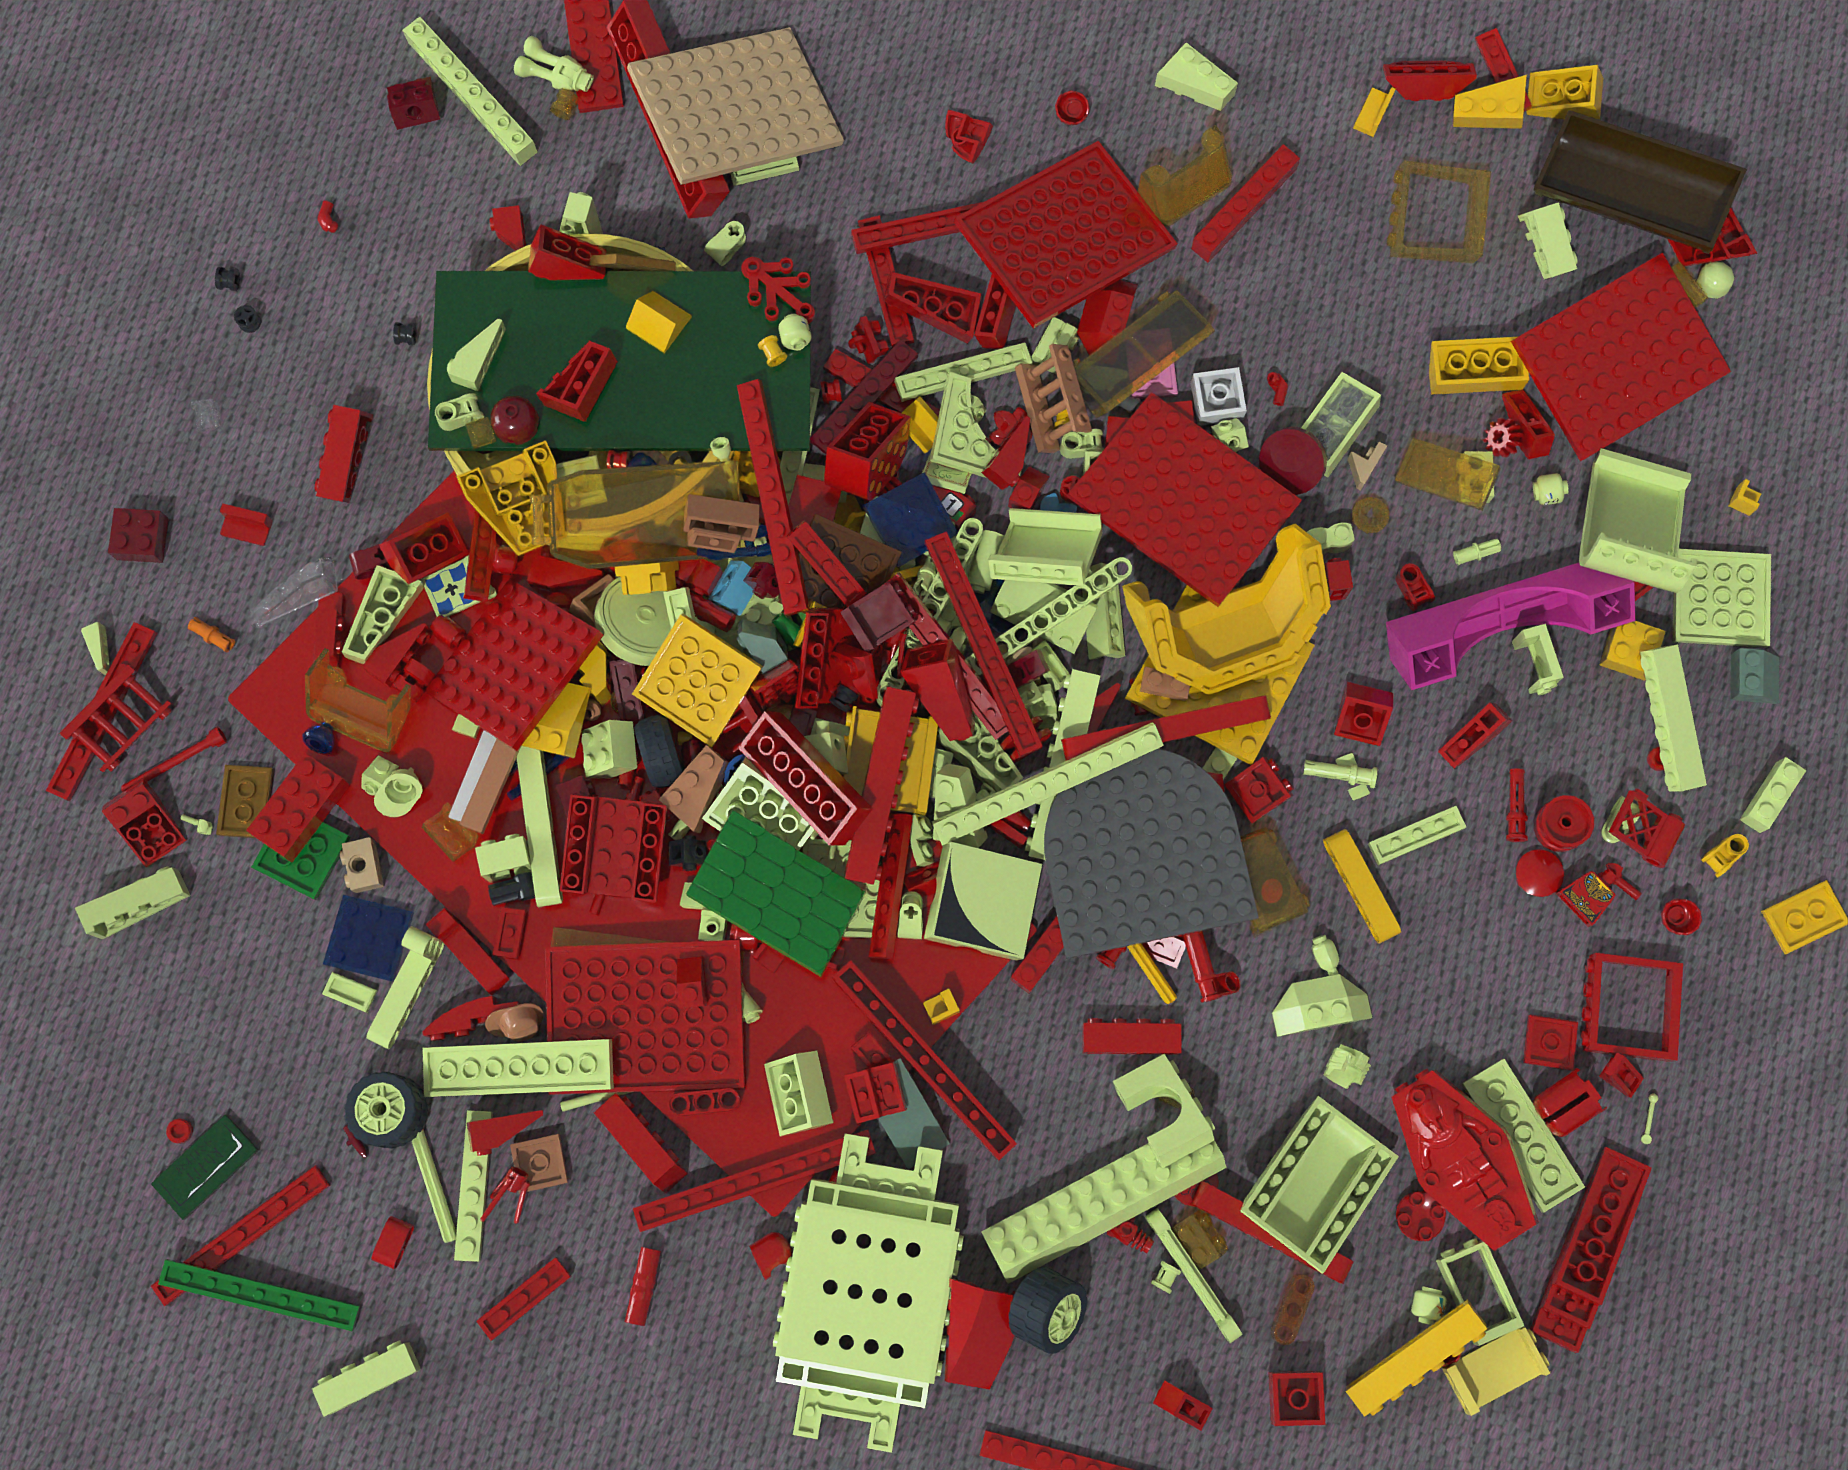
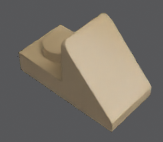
(1363, 467)

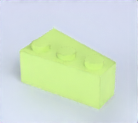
(1550, 240)

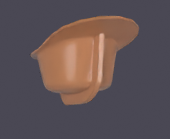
(515, 1022)

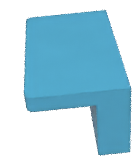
(731, 589)

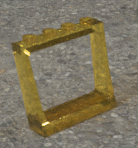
(1475, 219)

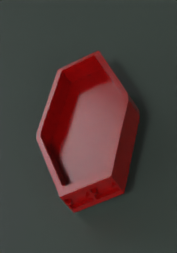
(1464, 1159)

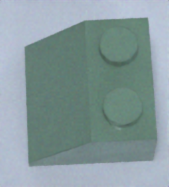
(1754, 676)

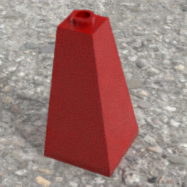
(939, 684)

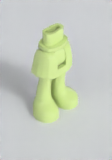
(566, 72)

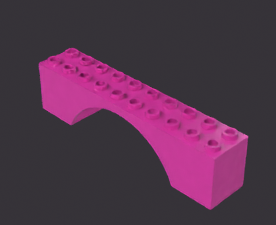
(1433, 641)

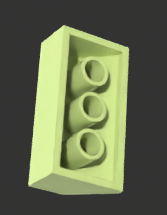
(1023, 598)

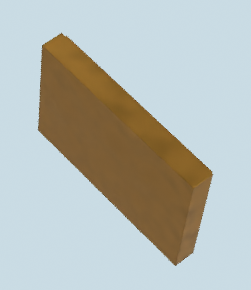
(633, 263)
(242, 798)

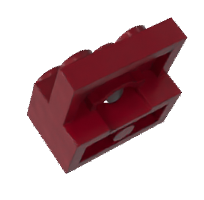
(413, 103)

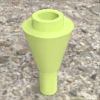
(750, 1008)

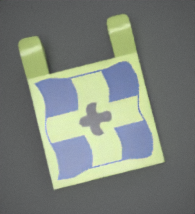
(447, 587)

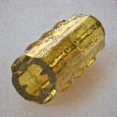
(1690, 286)

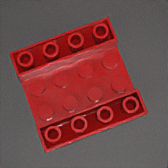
(817, 681)
(613, 847)

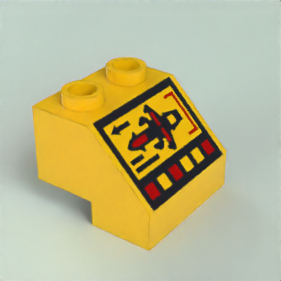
(597, 673)

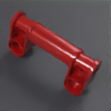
(1210, 984)

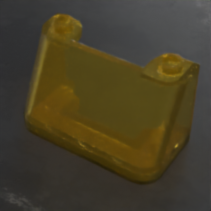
(1191, 186)
(1272, 884)

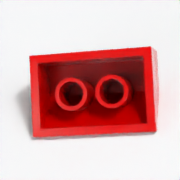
(424, 548)

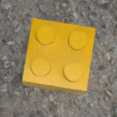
(1625, 645)

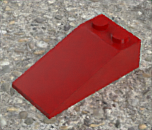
(811, 498)

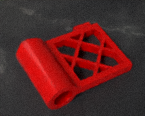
(1663, 834)

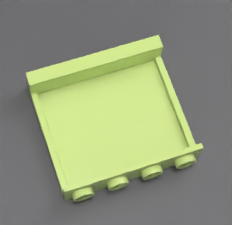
(1047, 547)

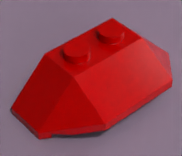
(1429, 78)
(1106, 314)

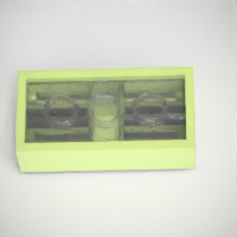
(1342, 417)

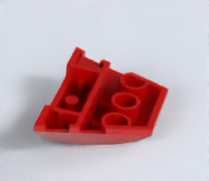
(1730, 244)

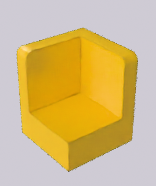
(1745, 499)
(941, 1007)

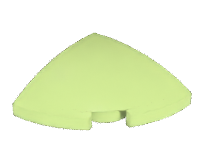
(1046, 708)

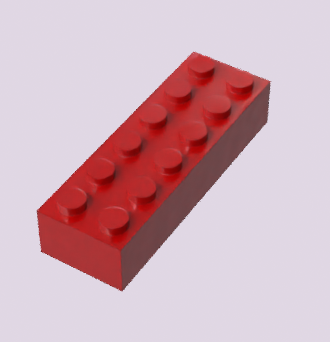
(805, 778)

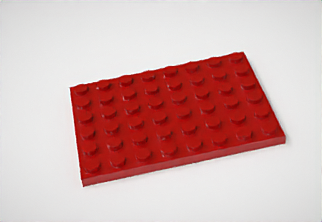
(1065, 233)
(1621, 356)
(1184, 499)
(633, 1000)

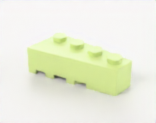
(580, 215)
(379, 613)
(983, 757)
(132, 903)

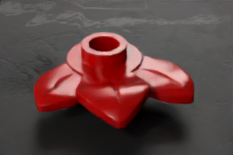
(1005, 423)

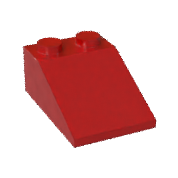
(563, 256)

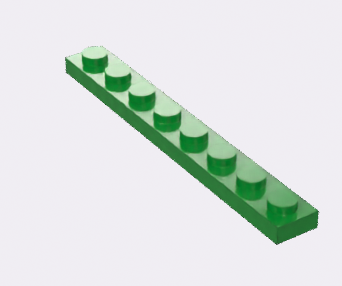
(259, 1295)

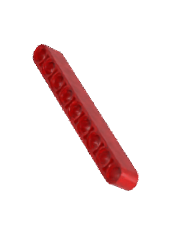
(1178, 725)

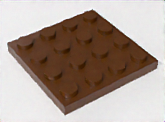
(863, 557)

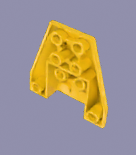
(504, 492)

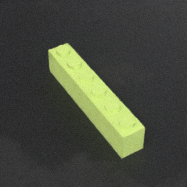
(1673, 718)

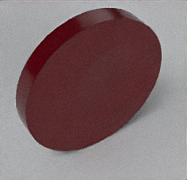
(1293, 459)

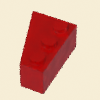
(581, 382)

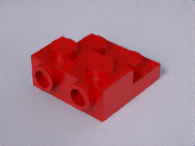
(1260, 789)

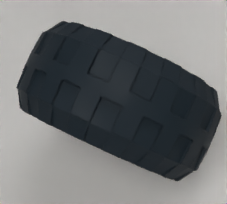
(659, 750)

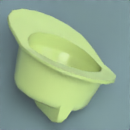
(398, 793)

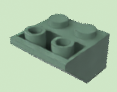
(763, 644)

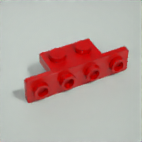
(329, 627)

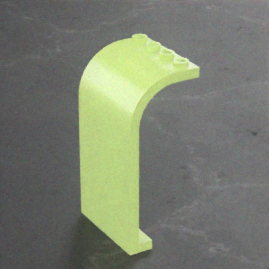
(1635, 521)

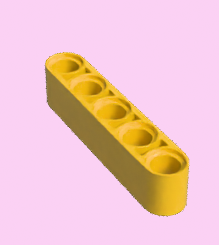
(1362, 886)

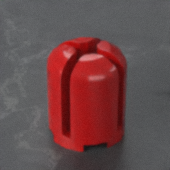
(1574, 1114)

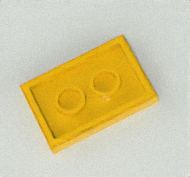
(1805, 917)

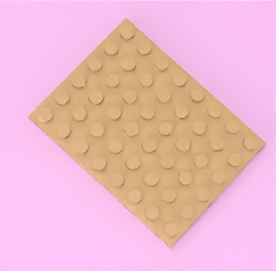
(735, 105)

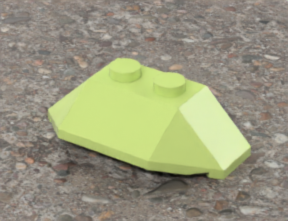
(1320, 1005)

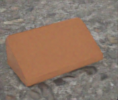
(713, 540)

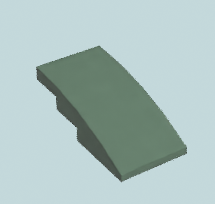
(915, 1125)

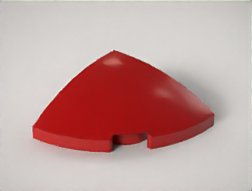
(967, 134)

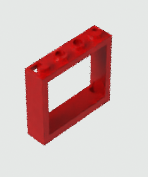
(1671, 1016)

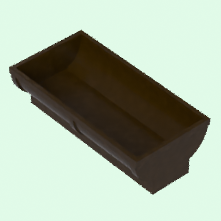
(1639, 181)

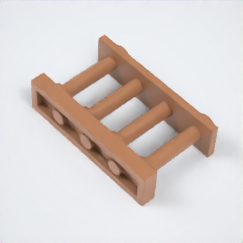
(1035, 400)

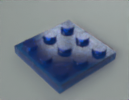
(909, 517)
(368, 938)

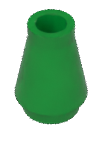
(786, 628)

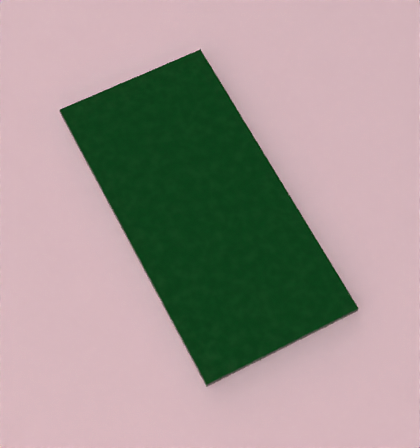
(651, 396)

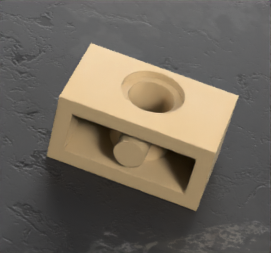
(371, 875)

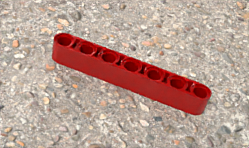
(1228, 1210)

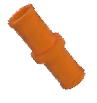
(211, 634)

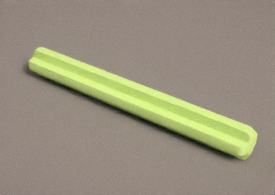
(434, 1187)

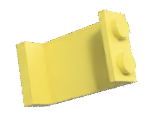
(1496, 1369)

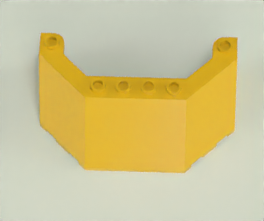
(1252, 629)

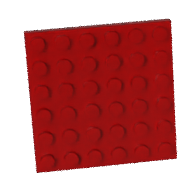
(513, 664)

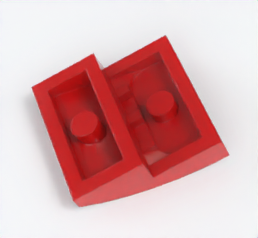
(875, 1092)

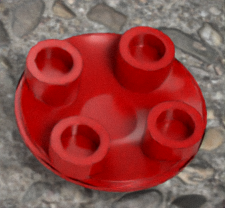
(1539, 873)
(1420, 1216)

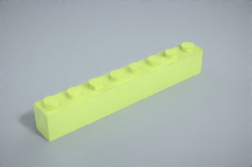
(1074, 721)

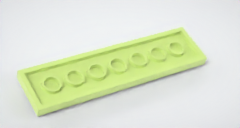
(518, 1068)

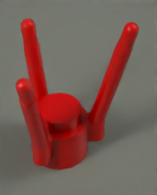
(896, 640)
(513, 1181)

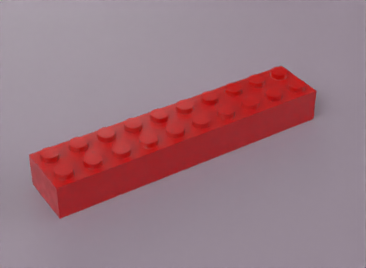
(640, 38)

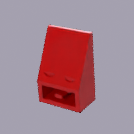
(775, 684)
(143, 822)

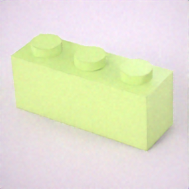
(1772, 795)

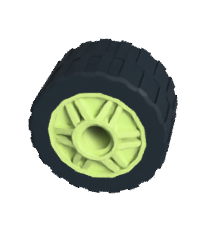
(385, 1110)
(1047, 1310)

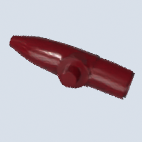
(357, 1144)

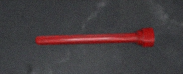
(214, 738)

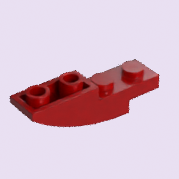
(463, 1017)

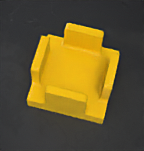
(647, 577)

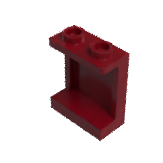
(879, 615)

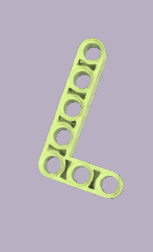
(406, 987)

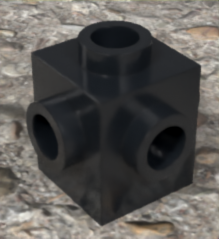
(687, 853)

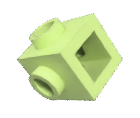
(1231, 433)

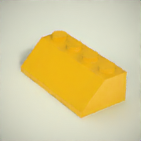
(1476, 366)

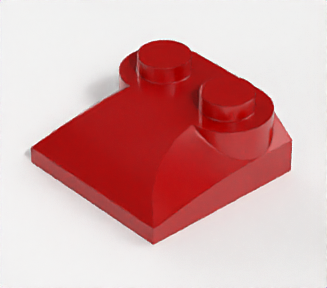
(855, 670)

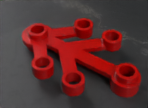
(776, 286)

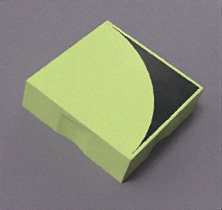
(983, 901)

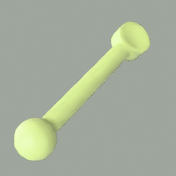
(1646, 1138)

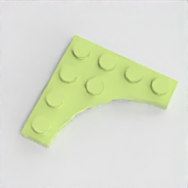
(957, 437)

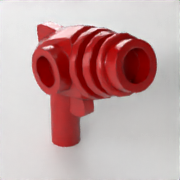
(1127, 1232)

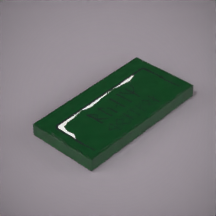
(204, 1167)

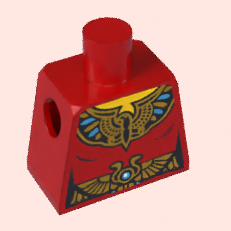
(1589, 895)

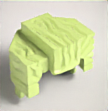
(1347, 1066)

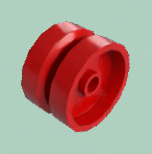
(1565, 835)

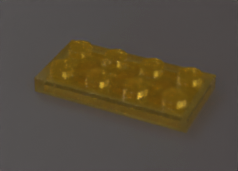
(1447, 474)

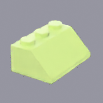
(798, 1093)

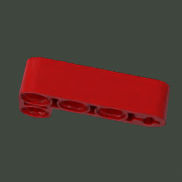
(468, 951)

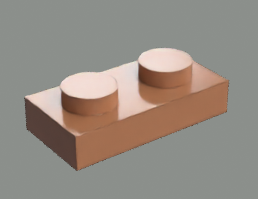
(1163, 685)

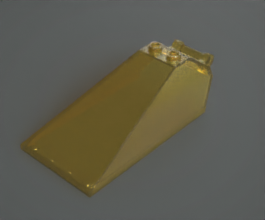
(628, 512)

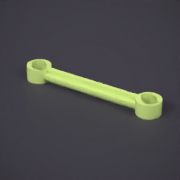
(1222, 1318)

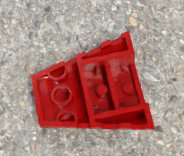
(977, 1334)

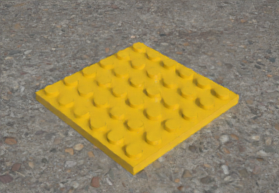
(1239, 741)

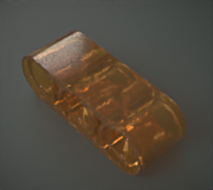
(1302, 1301)

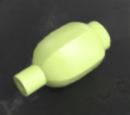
(1325, 954)

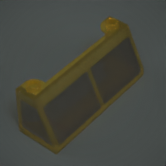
(1140, 352)

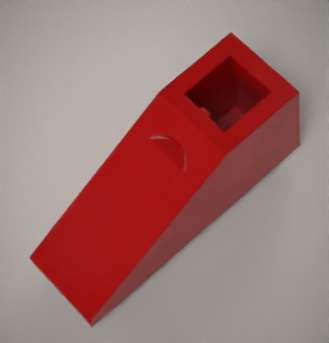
(557, 575)
(391, 657)

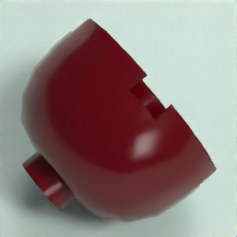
(514, 420)

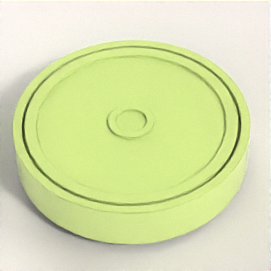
(633, 623)

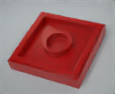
(1550, 1042)

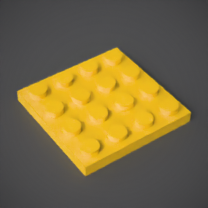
(697, 680)

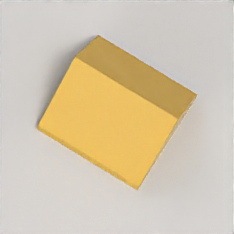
(657, 320)

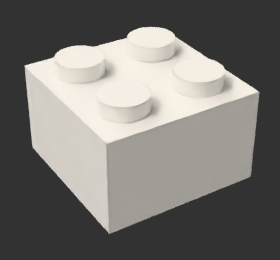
(1218, 396)

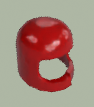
(770, 1252)

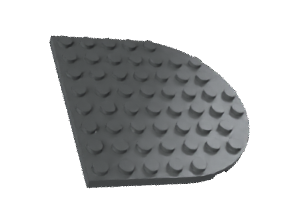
(1145, 856)

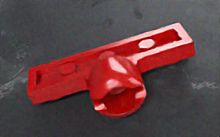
(485, 559)

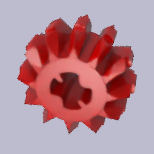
(1503, 437)

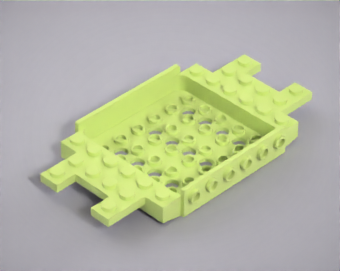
(882, 1205)

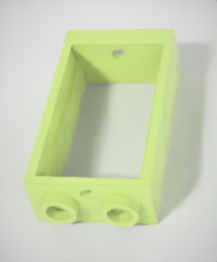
(1499, 1329)

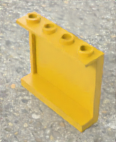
(917, 768)

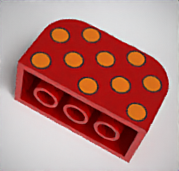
(867, 451)

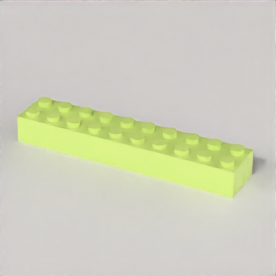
(1094, 1207)

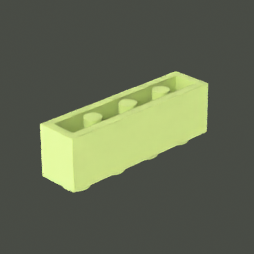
(366, 1378)

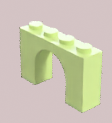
(1160, 1079)

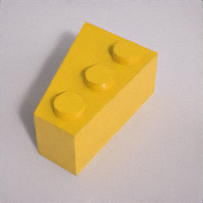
(1492, 106)

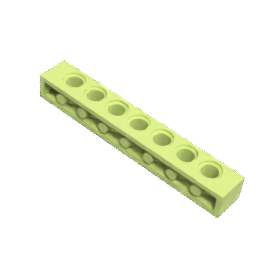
(470, 91)

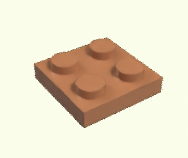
(542, 1161)

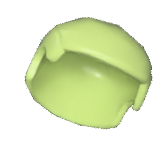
(1716, 279)

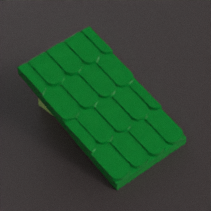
(776, 893)

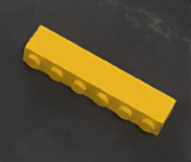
(1416, 1358)

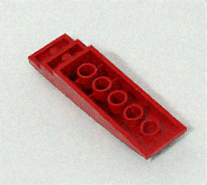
(1591, 1250)

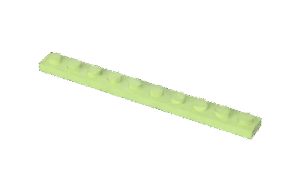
(1047, 783)

